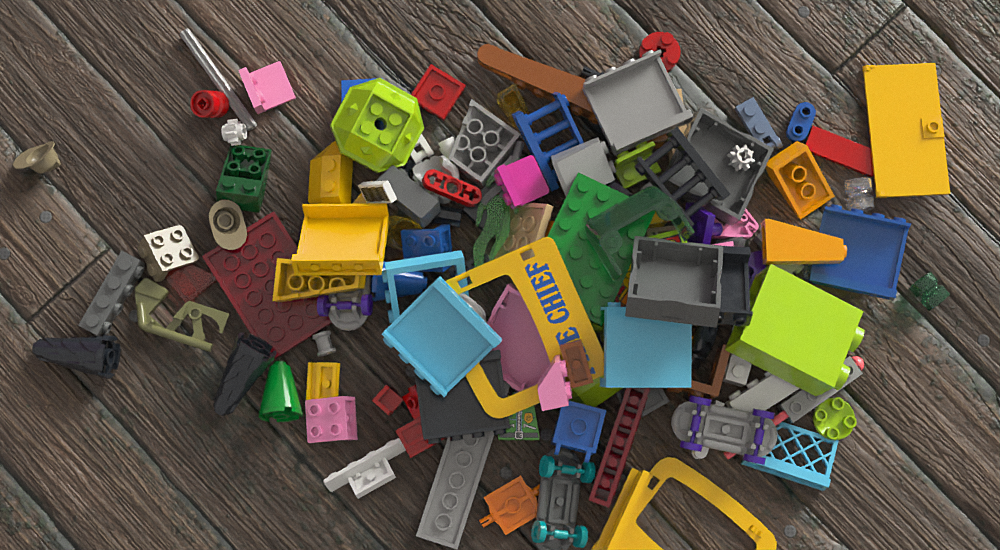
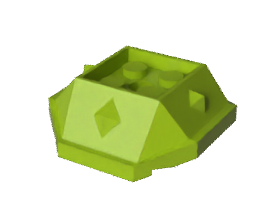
(356, 131)

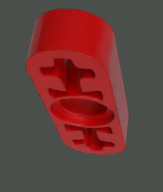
(464, 199)

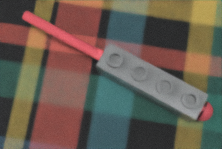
(803, 402)

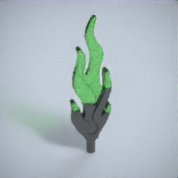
(497, 215)

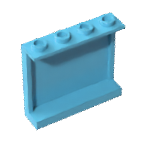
(441, 337)
(645, 351)

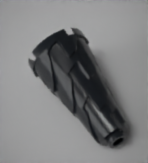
(85, 354)
(245, 365)

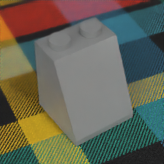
(586, 159)

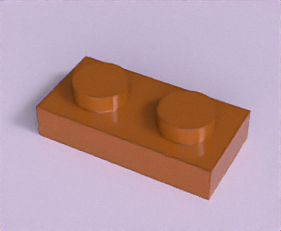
(576, 363)

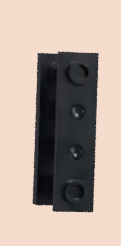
(689, 157)

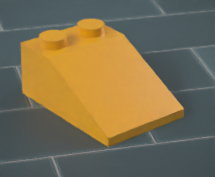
(799, 179)

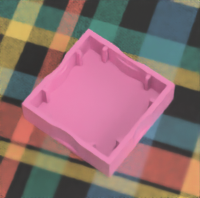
(521, 346)

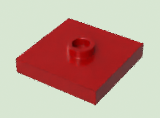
(438, 92)

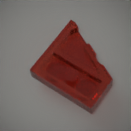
(190, 281)

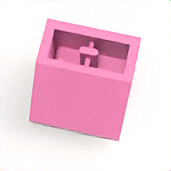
(552, 387)

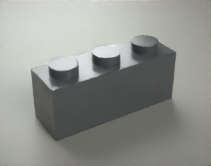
(411, 196)

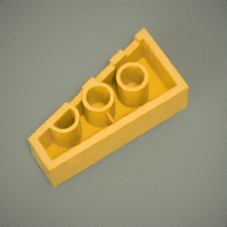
(292, 287)

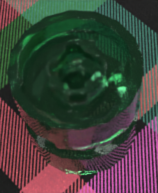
(929, 291)

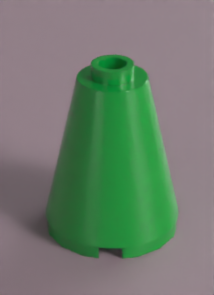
(280, 395)

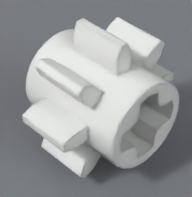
(234, 132)
(741, 158)

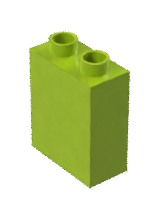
(797, 332)

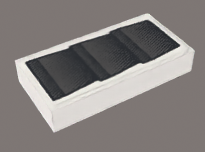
(377, 192)

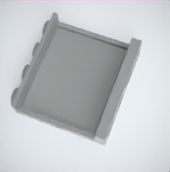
(635, 102)

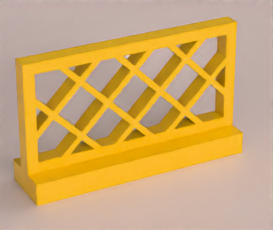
(624, 510)

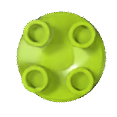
(834, 419)

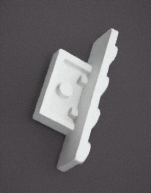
(367, 472)

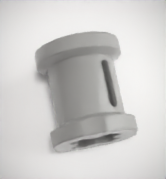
(324, 343)

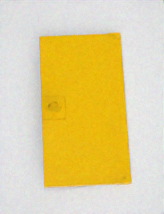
(906, 130)

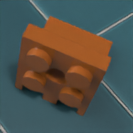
(712, 388)

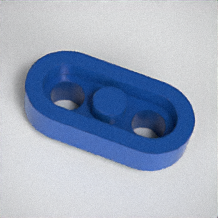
(800, 121)

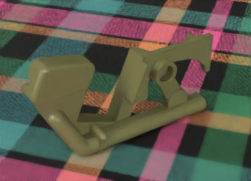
(150, 296)

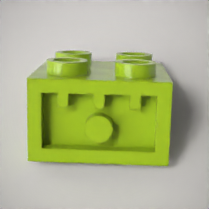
(625, 168)

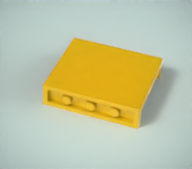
(342, 239)

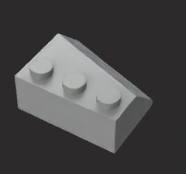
(482, 144)

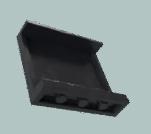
(735, 287)
(460, 410)

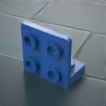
(427, 242)

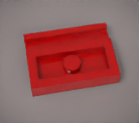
(412, 438)

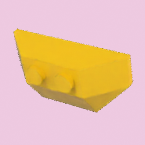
(330, 177)

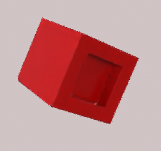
(388, 400)

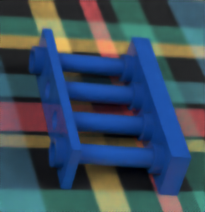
(533, 140)

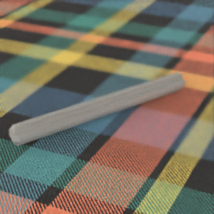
(218, 79)

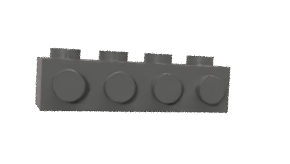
(112, 294)

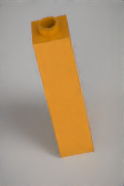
(797, 245)

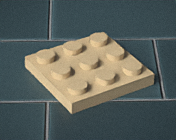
(526, 228)

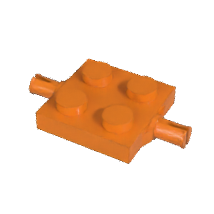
(511, 505)

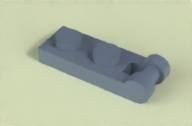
(756, 123)

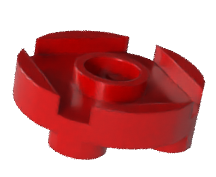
(665, 42)

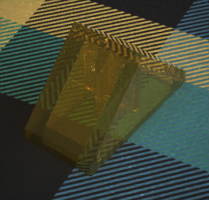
(511, 102)

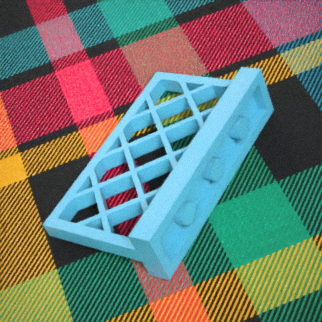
(790, 470)

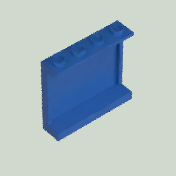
(873, 252)

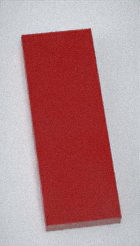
(840, 150)

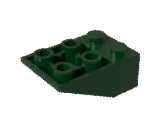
(244, 177)

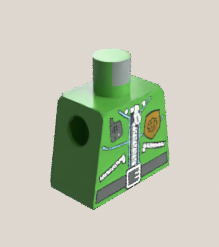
(523, 426)

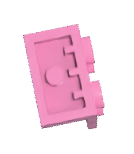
(267, 87)
(331, 419)

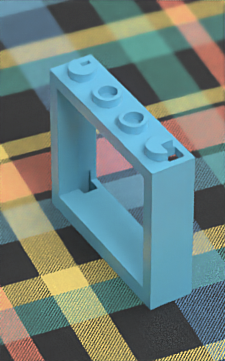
(416, 264)

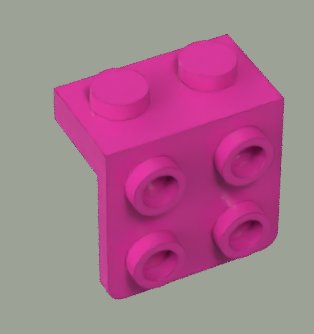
(521, 182)

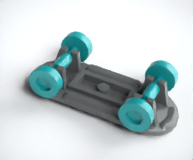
(559, 500)

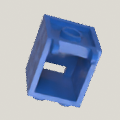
(578, 428)

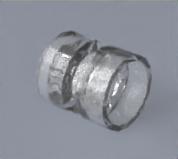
(859, 194)

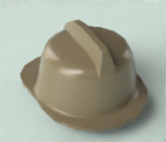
(38, 158)
(227, 224)

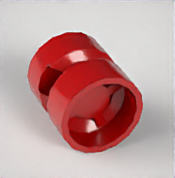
(209, 104)

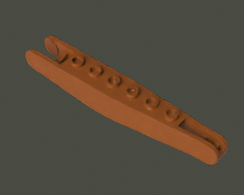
(542, 81)

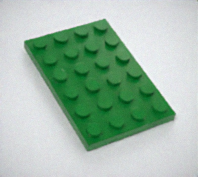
(584, 266)

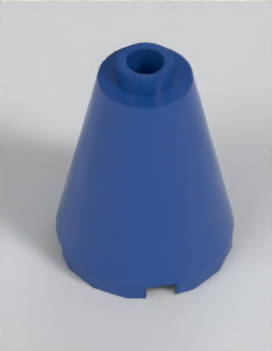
(405, 284)

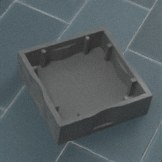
(713, 141)
(675, 282)

